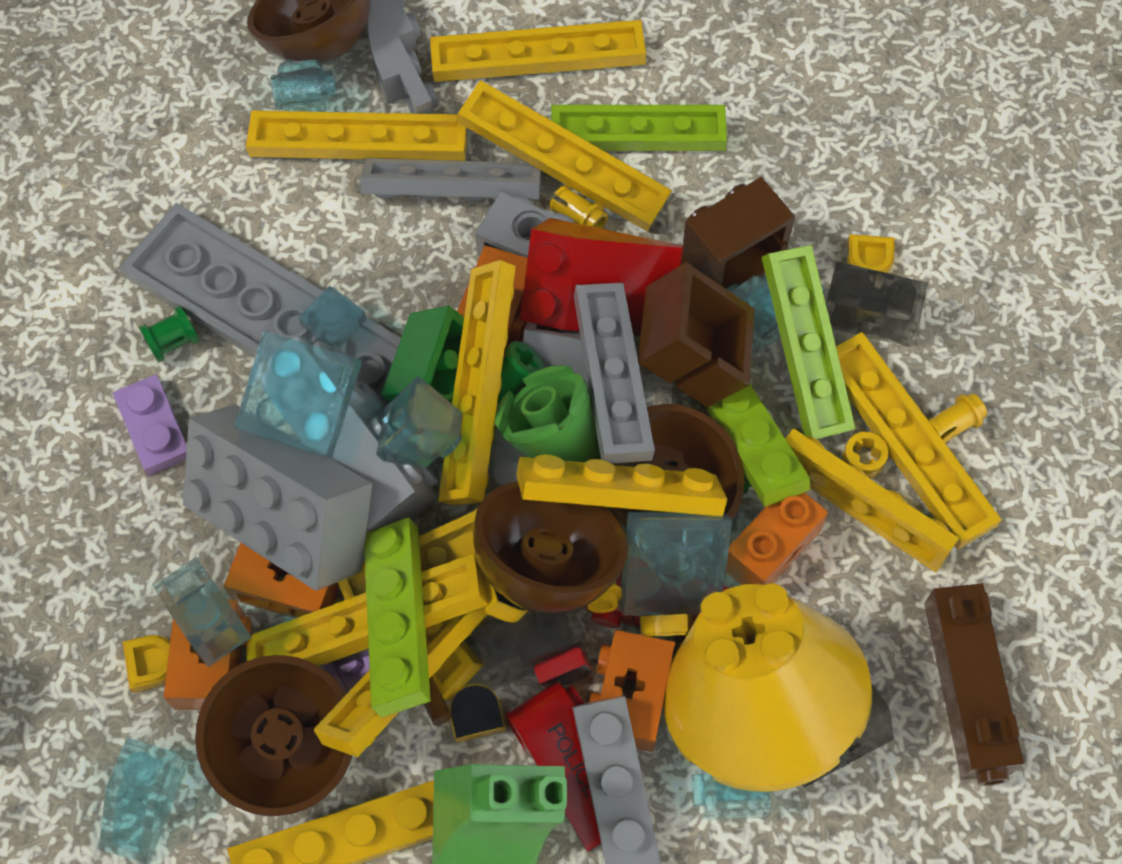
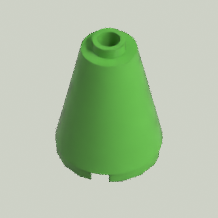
(550, 416)

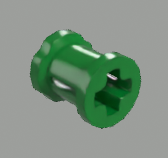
(169, 334)
(516, 365)

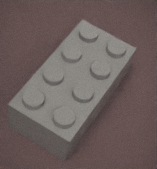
(396, 488)
(277, 499)

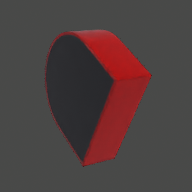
(564, 668)

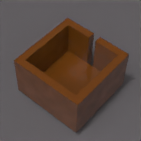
(736, 232)
(696, 335)

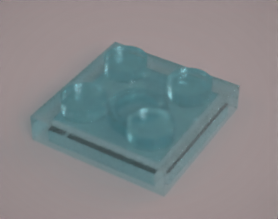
(298, 394)
(673, 562)

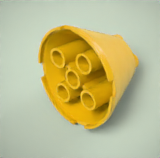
(766, 690)

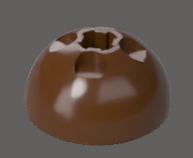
(308, 27)
(691, 440)
(547, 552)
(269, 776)

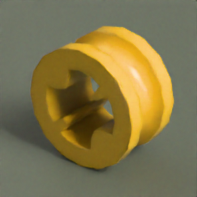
(878, 450)

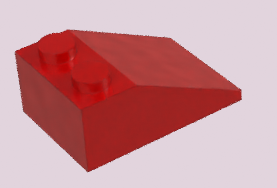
(579, 254)

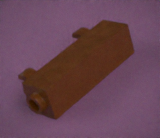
(973, 684)

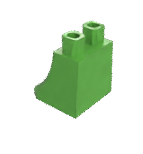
(496, 812)

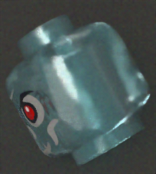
(303, 86)

